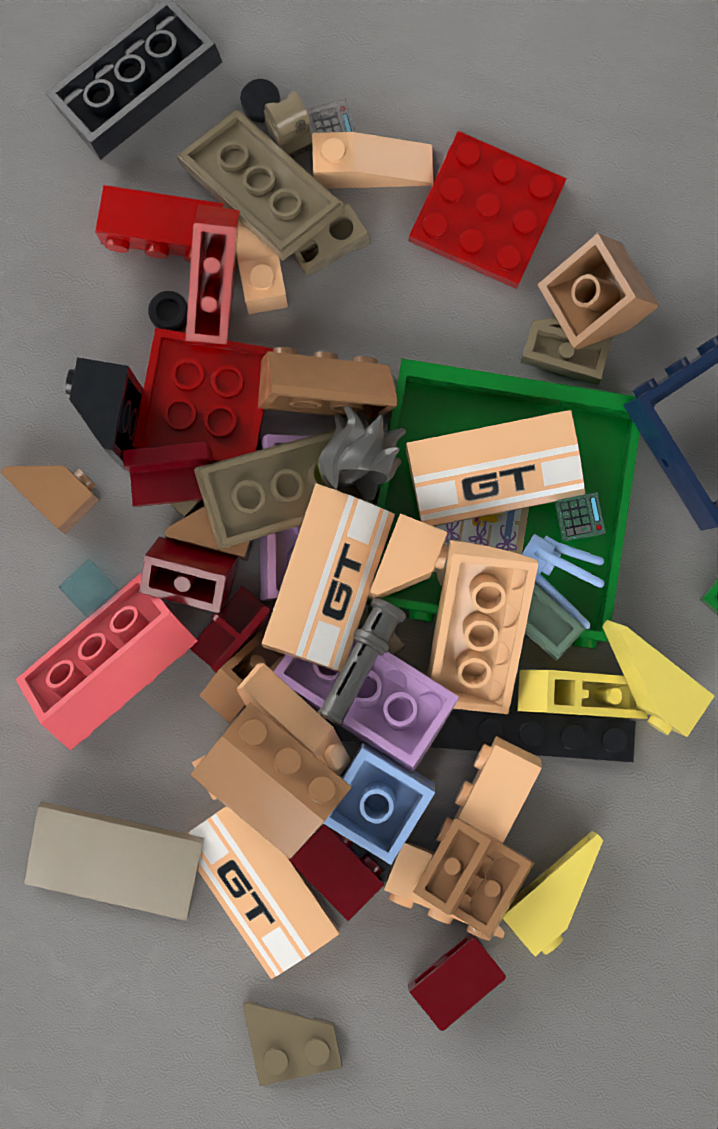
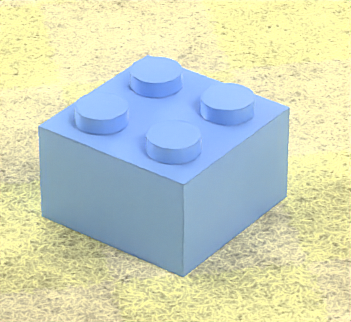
(381, 803)

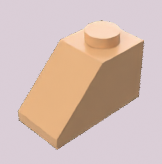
(409, 556)

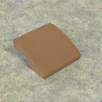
(473, 877)

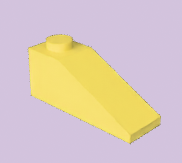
(657, 683)
(576, 694)
(548, 903)

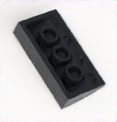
(135, 77)

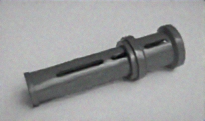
(369, 644)

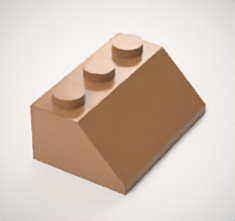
(325, 384)
(270, 780)

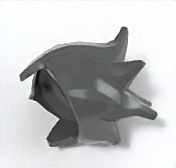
(360, 454)

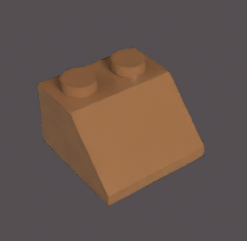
(597, 292)

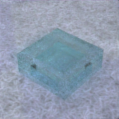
(88, 588)

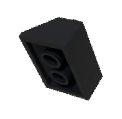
(107, 401)

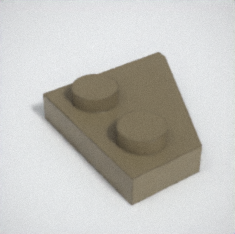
(552, 351)
(290, 1044)

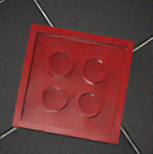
(487, 209)
(201, 395)

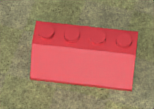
(104, 663)

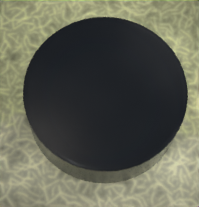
(255, 96)
(168, 311)

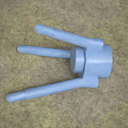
(548, 555)

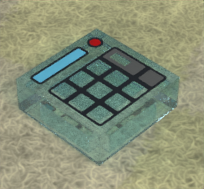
(580, 517)

